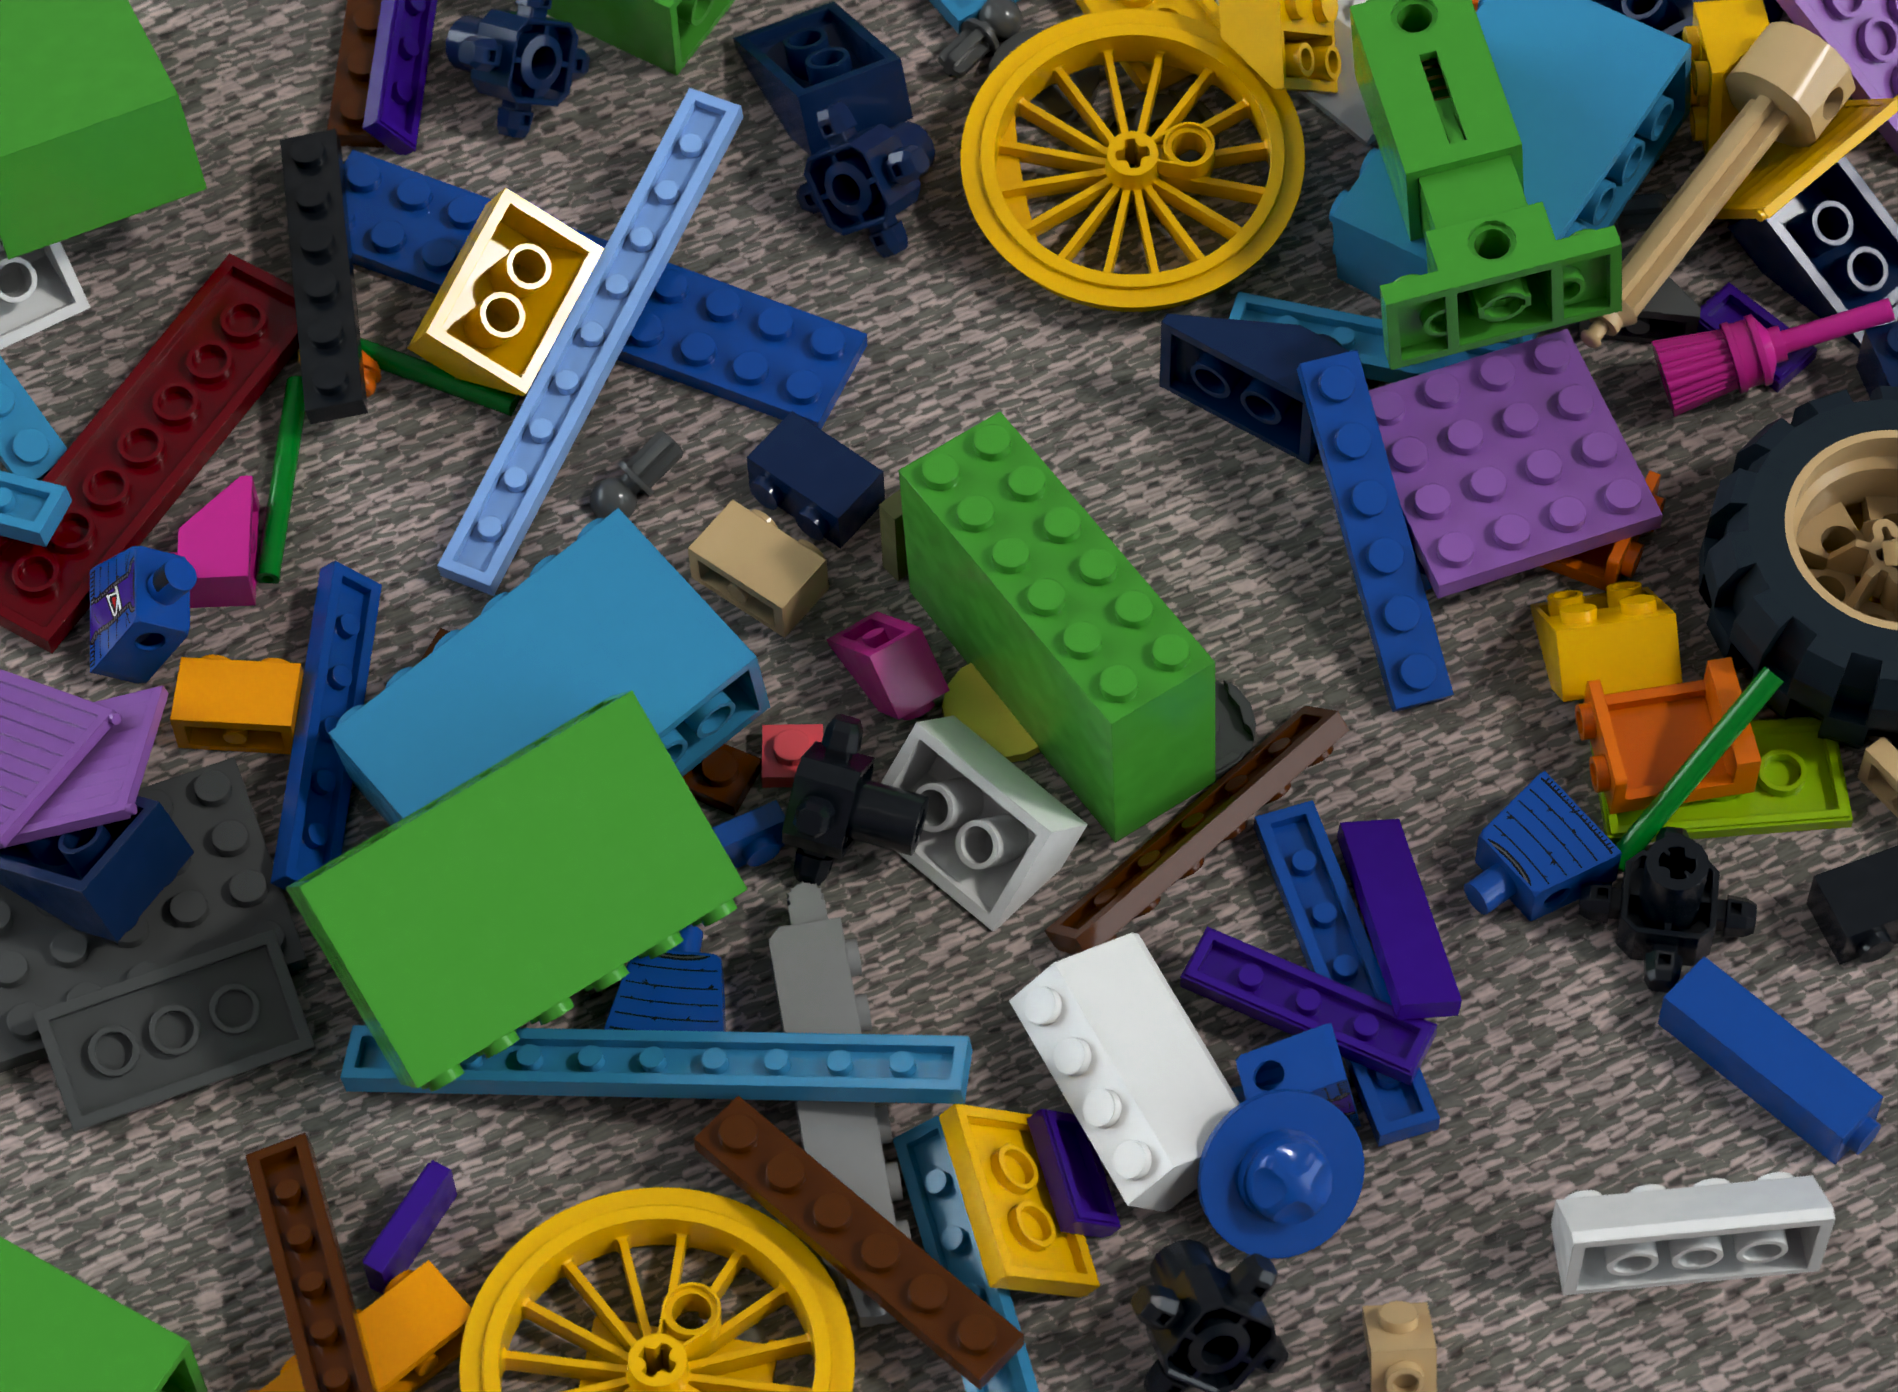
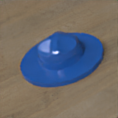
(1280, 1173)

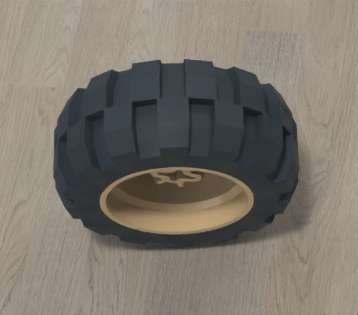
(1813, 623)

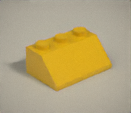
(506, 296)

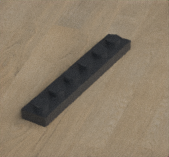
(323, 277)

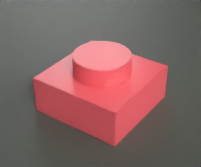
(783, 751)

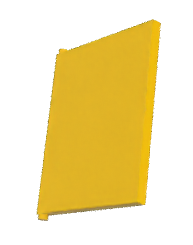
(1789, 170)

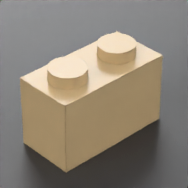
(759, 567)

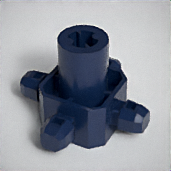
(518, 59)
(866, 176)

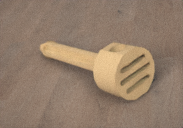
(1784, 93)

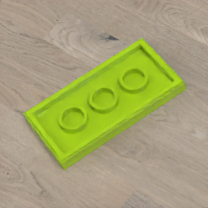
(1796, 790)

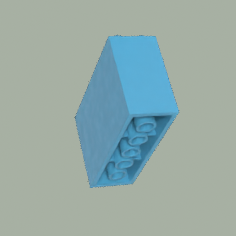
(1592, 114)
(566, 638)

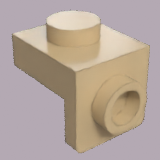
(1400, 1347)

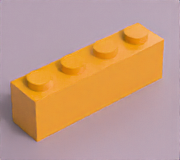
(406, 1333)

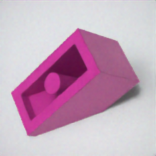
(224, 547)
(891, 665)

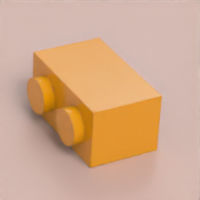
(236, 704)

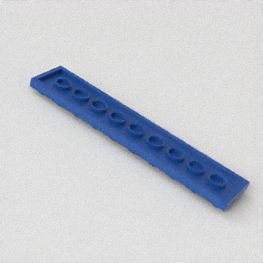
(687, 332)

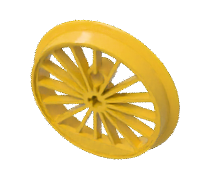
(999, 195)
(659, 1218)

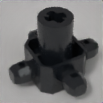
(840, 803)
(1668, 907)
(1207, 1321)

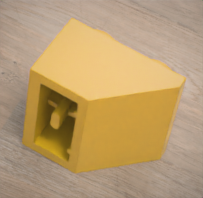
(1719, 39)
(1285, 41)
(1611, 636)

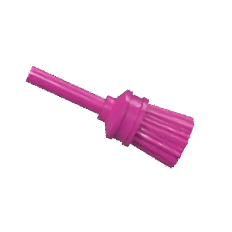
(1746, 353)

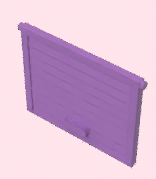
(41, 744)
(109, 776)

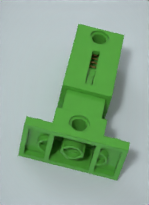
(1462, 190)

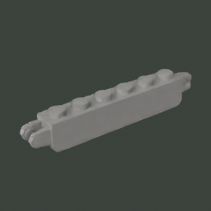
(817, 995)

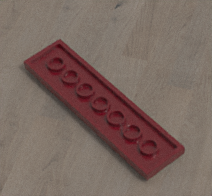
(150, 443)

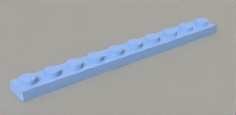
(590, 342)

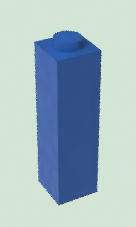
(1771, 1061)

